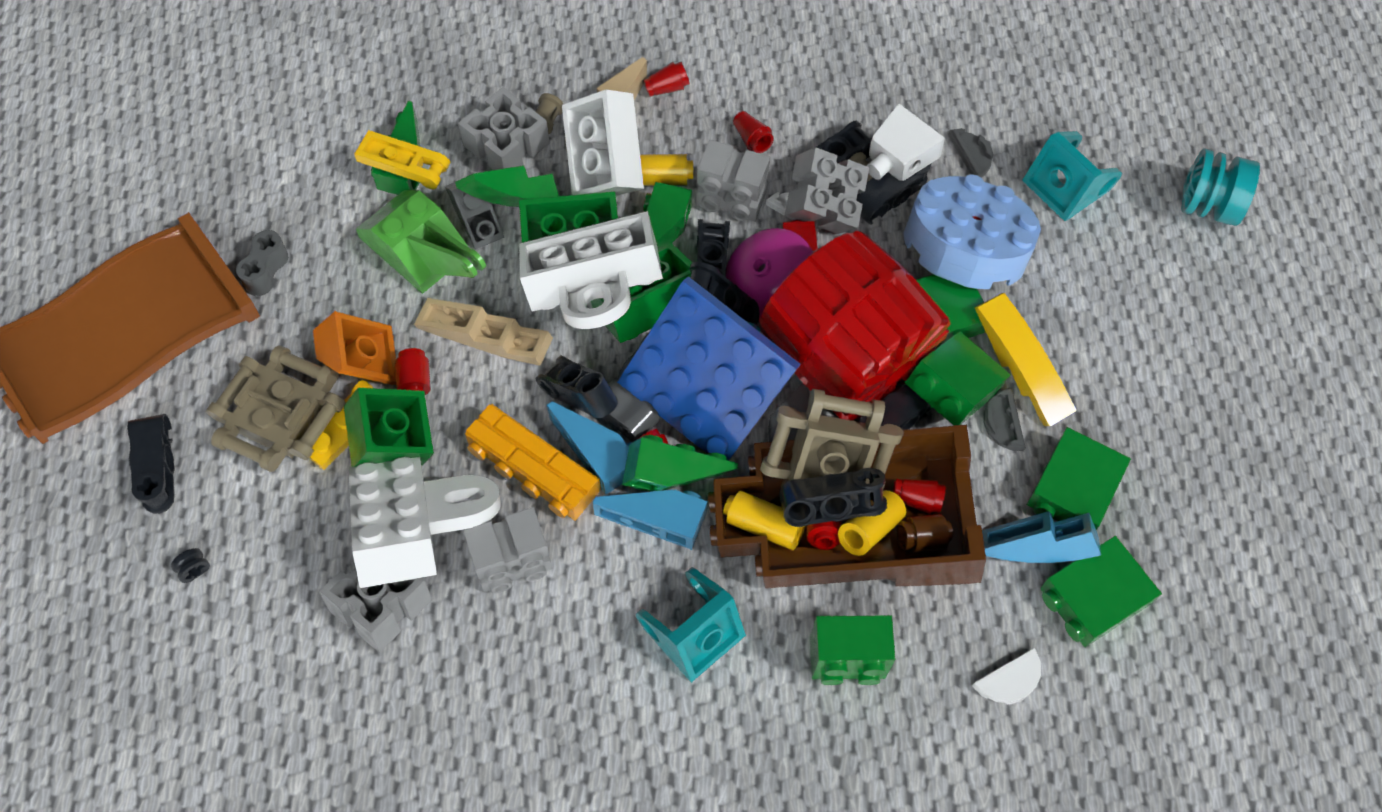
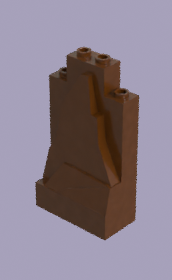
(921, 455)

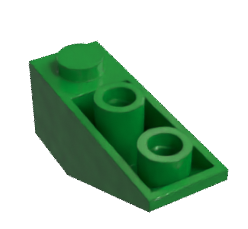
(405, 130)
(668, 211)
(662, 466)

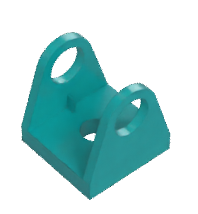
(1083, 179)
(702, 636)

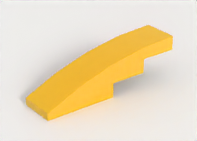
(1026, 359)

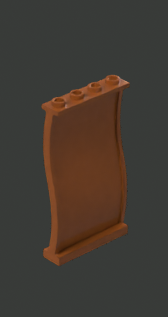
(117, 328)

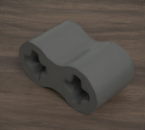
(262, 263)
(631, 415)

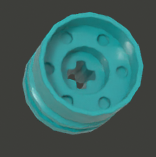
(1227, 189)

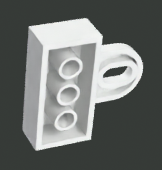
(590, 265)
(400, 512)

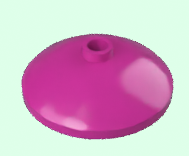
(776, 248)

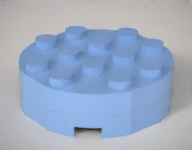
(972, 231)

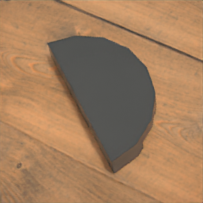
(973, 150)
(1003, 421)

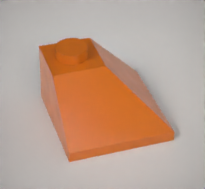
(356, 347)

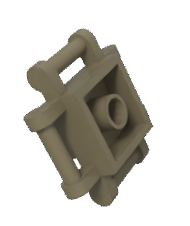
(275, 409)
(829, 443)

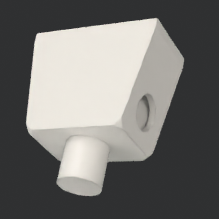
(903, 146)

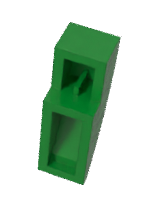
(507, 186)

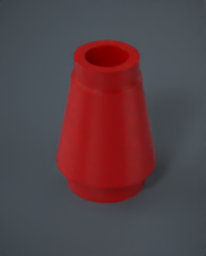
(667, 80)
(753, 132)
(920, 494)

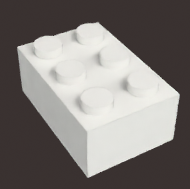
(603, 143)

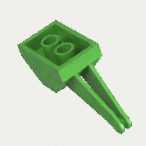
(419, 241)

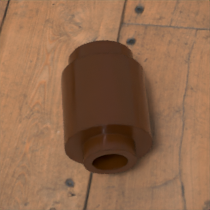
(924, 533)

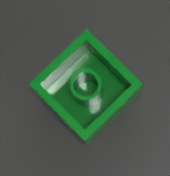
(387, 426)
(852, 648)

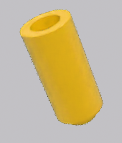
(666, 169)
(761, 519)
(864, 532)

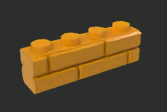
(532, 462)

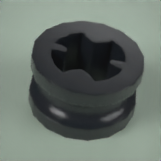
(190, 565)

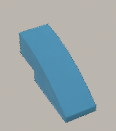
(1043, 540)

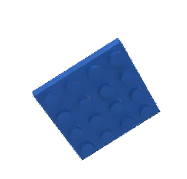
(707, 370)

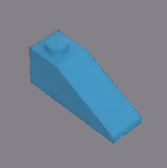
(596, 446)
(663, 514)

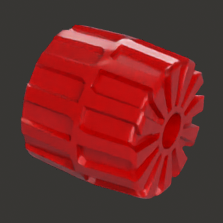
(853, 320)

